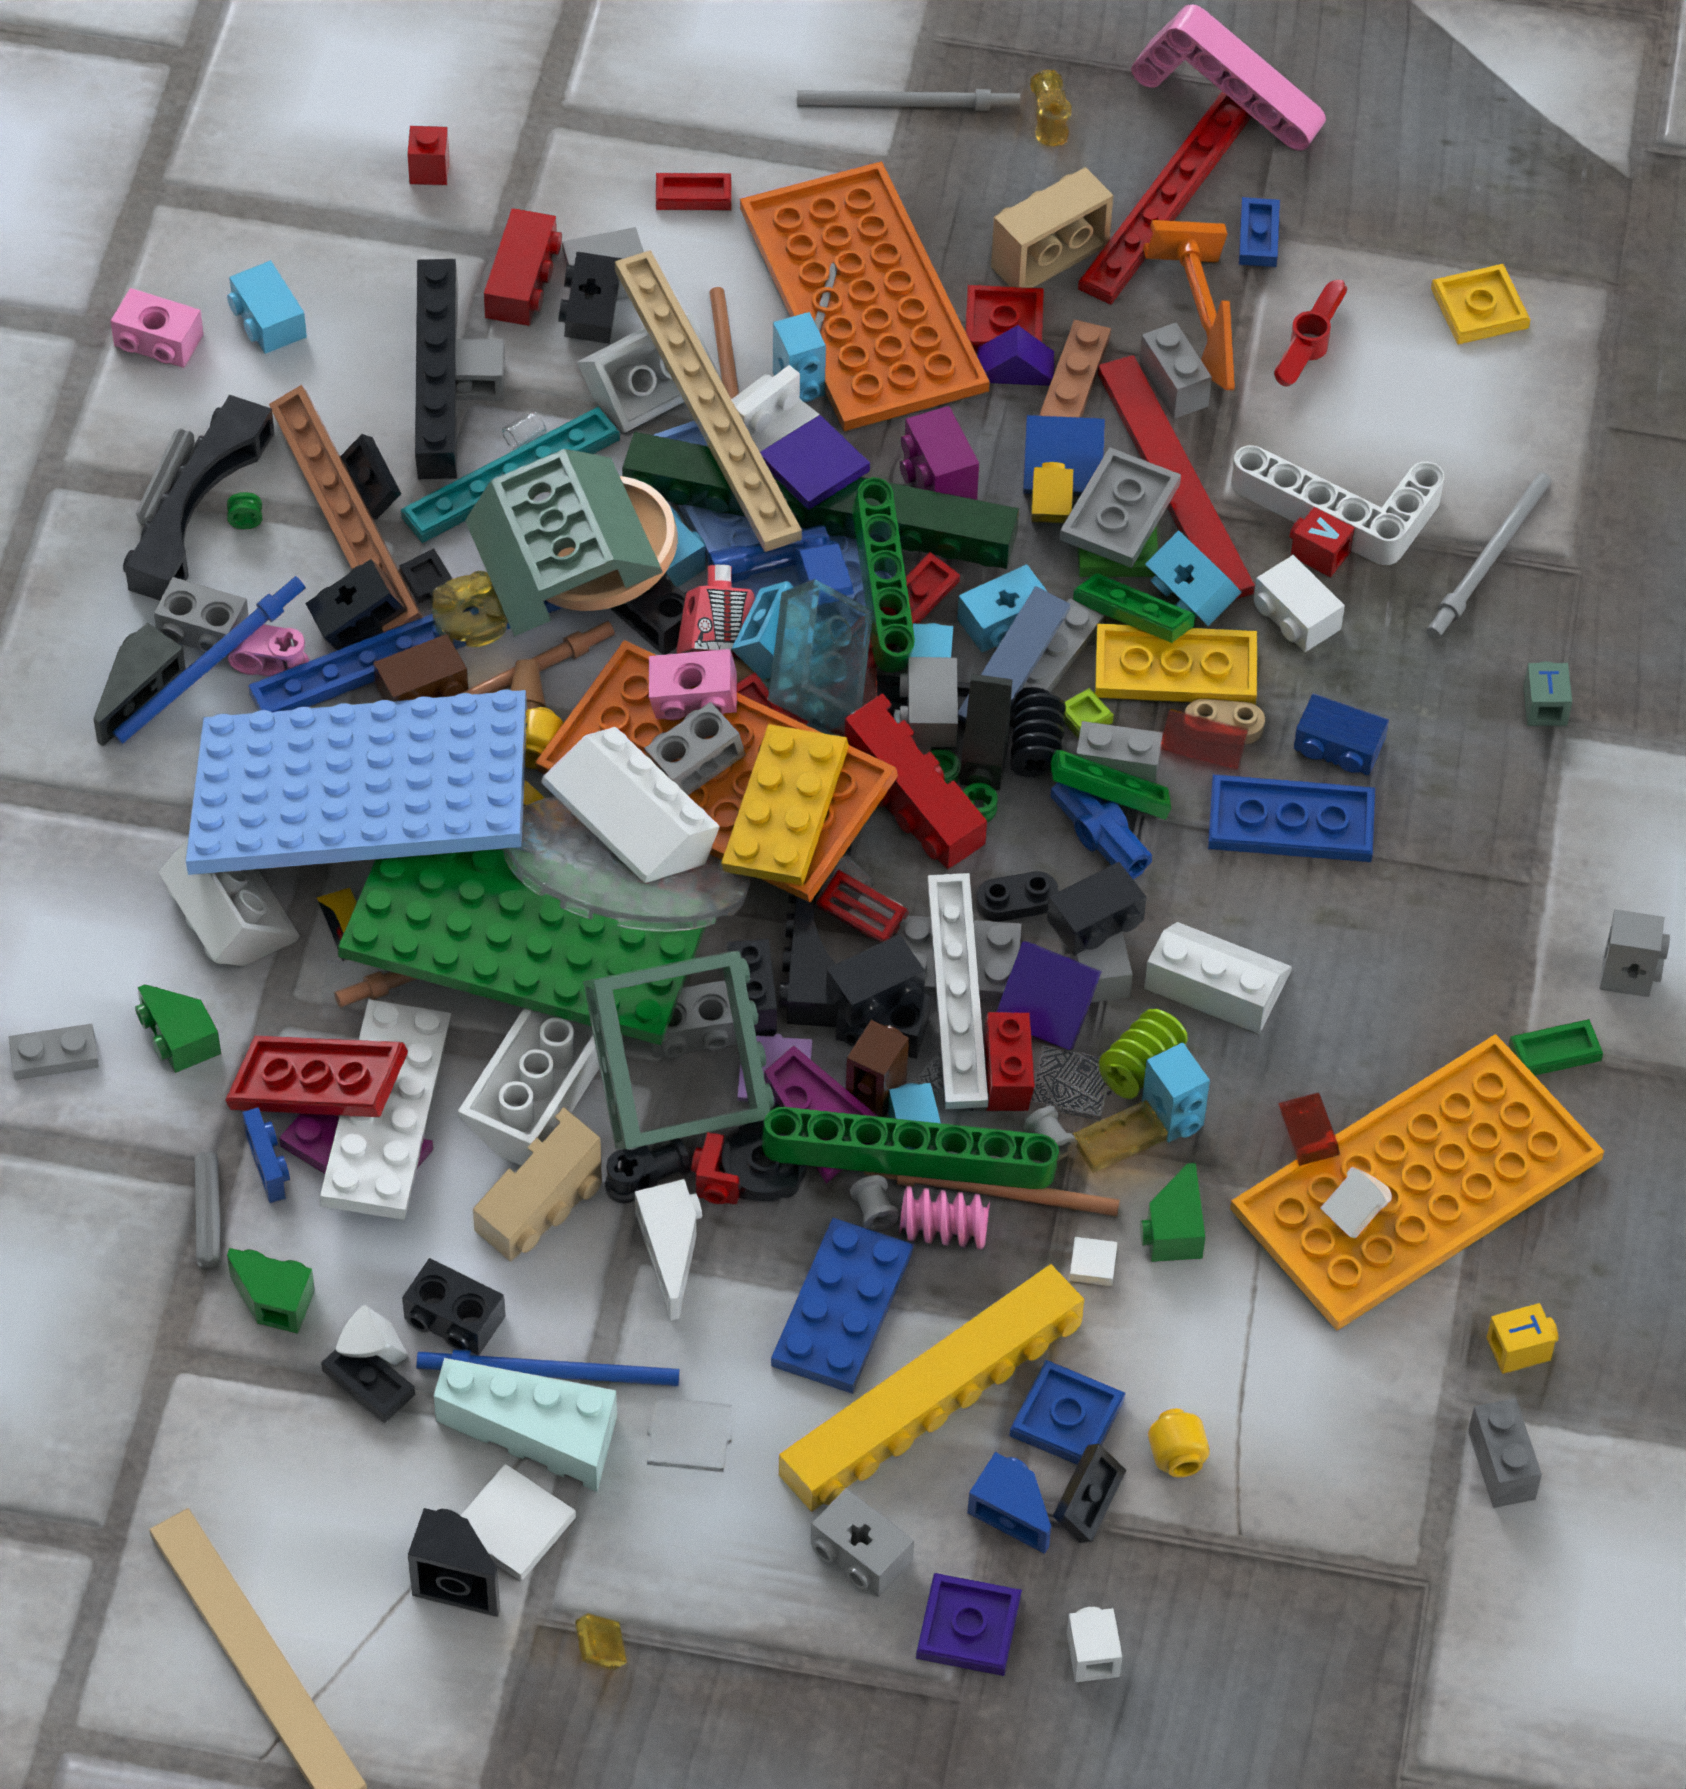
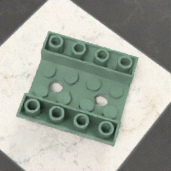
(584, 512)

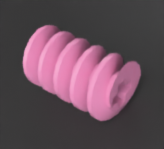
(944, 1218)

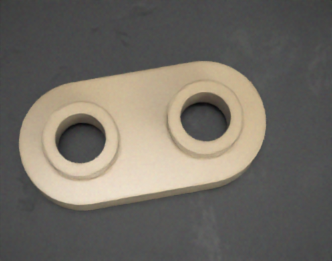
(1230, 713)

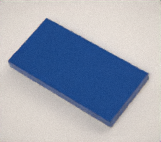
(1291, 818)

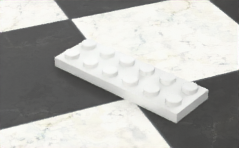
(378, 1156)

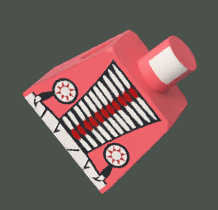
(714, 613)

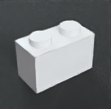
(1298, 603)

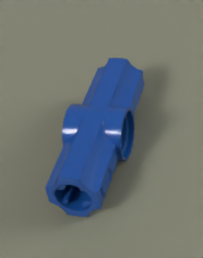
(1103, 828)

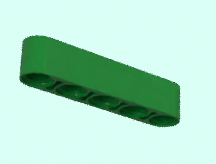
(888, 558)

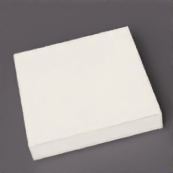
(517, 1521)

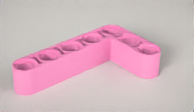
(1235, 70)

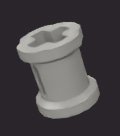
(1046, 1122)
(874, 1203)

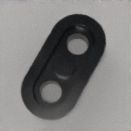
(1018, 896)

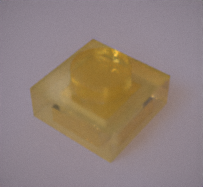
(600, 1641)

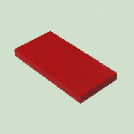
(317, 1076)

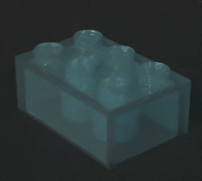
(820, 654)

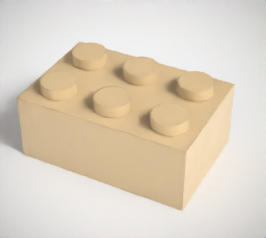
(1052, 230)

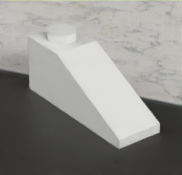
(668, 1228)

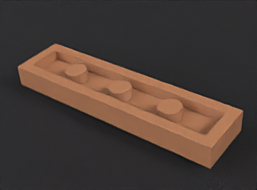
(1076, 370)

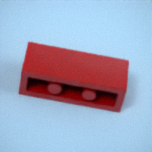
(522, 267)

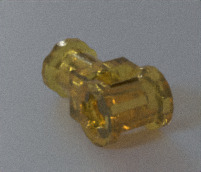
(1051, 109)

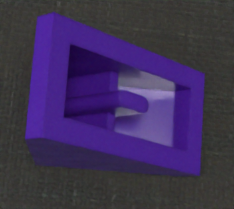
(1017, 359)

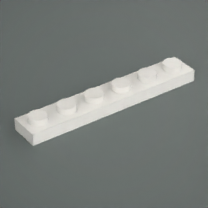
(957, 991)

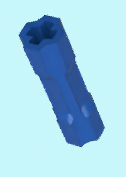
(753, 560)

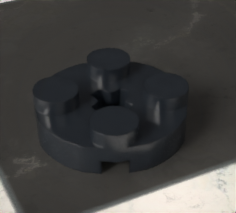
(759, 1182)

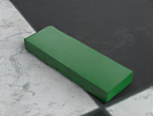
(1134, 607)
(1110, 784)

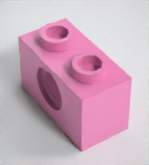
(157, 327)
(675, 673)

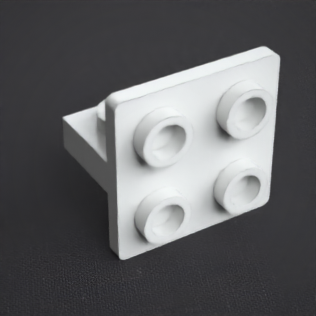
(773, 407)

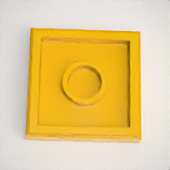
(1480, 304)

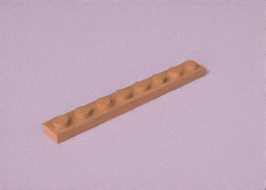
(338, 493)

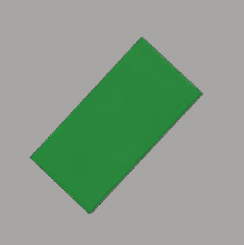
(1557, 1047)

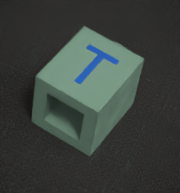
(1547, 694)

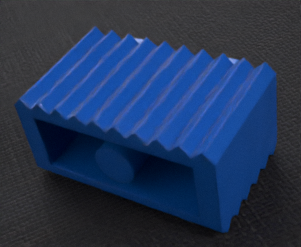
(1340, 734)

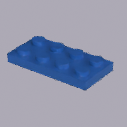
(842, 1305)

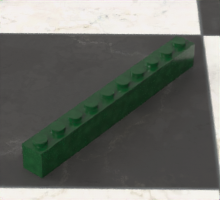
(925, 518)

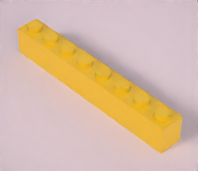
(931, 1388)

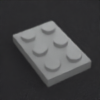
(1120, 507)
(995, 952)

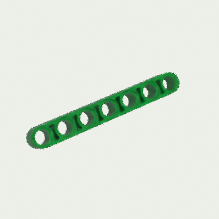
(929, 1139)

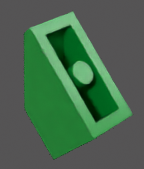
(1175, 1220)

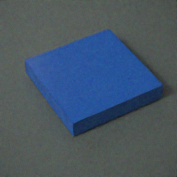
(1067, 441)
(1066, 1412)

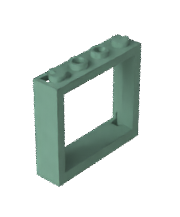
(613, 1059)

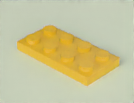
(1193, 667)
(785, 804)

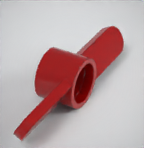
(1310, 322)

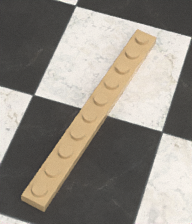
(708, 401)

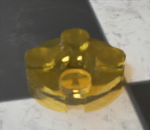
(465, 592)

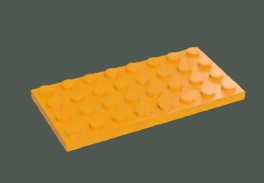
(1458, 1161)

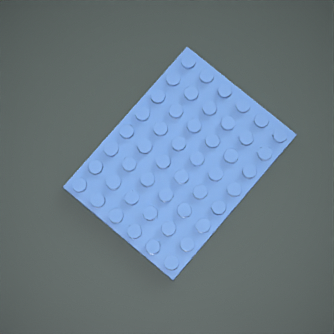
(359, 782)

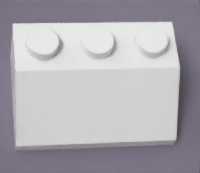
(632, 379)
(229, 911)
(1215, 976)

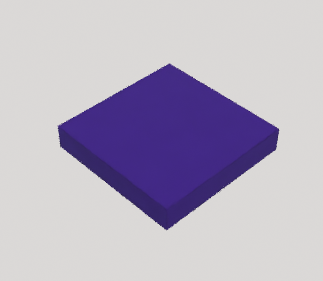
(814, 462)
(1052, 991)
(968, 1624)

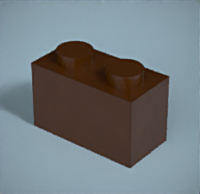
(422, 671)
(877, 1065)

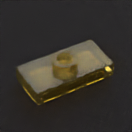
(1120, 1136)

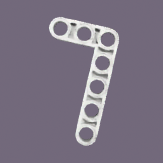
(1378, 533)

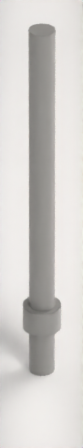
(981, 100)
(1455, 603)

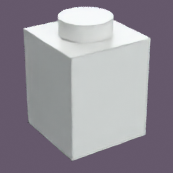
(1094, 1644)

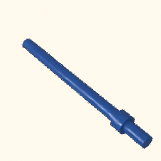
(268, 609)
(558, 1369)

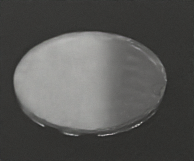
(589, 879)

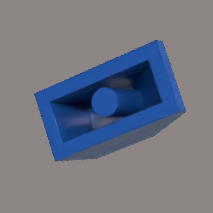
(823, 562)
(1011, 1501)

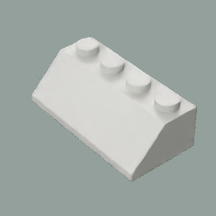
(632, 806)
(528, 1081)

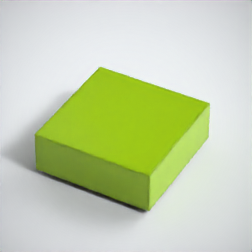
(1086, 708)

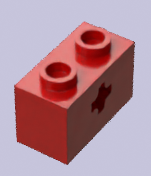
(1008, 1061)

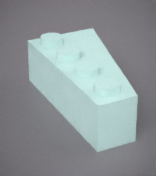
(531, 1416)

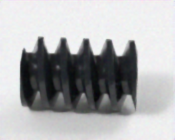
(1036, 731)

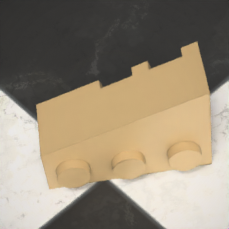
(543, 1188)

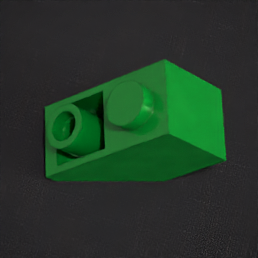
(180, 1027)
(272, 1288)

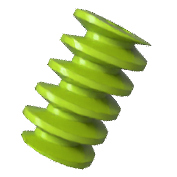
(1125, 1061)

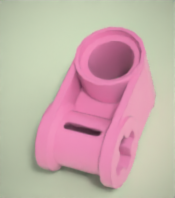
(268, 650)

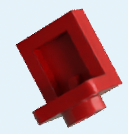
(710, 1182)

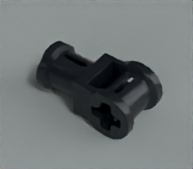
(643, 1169)

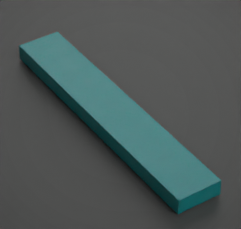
(455, 501)

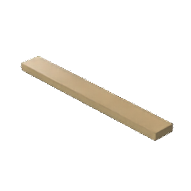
(254, 1654)

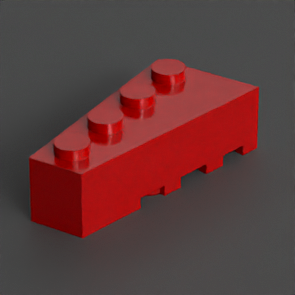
(919, 797)

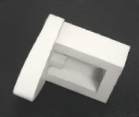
(1356, 1201)
(371, 1335)

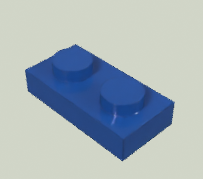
(1259, 232)
(261, 1141)

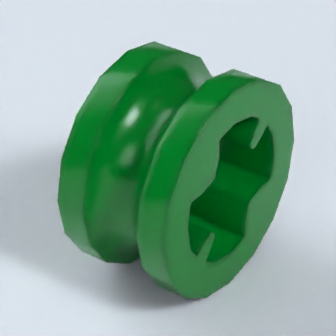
(244, 510)
(984, 792)

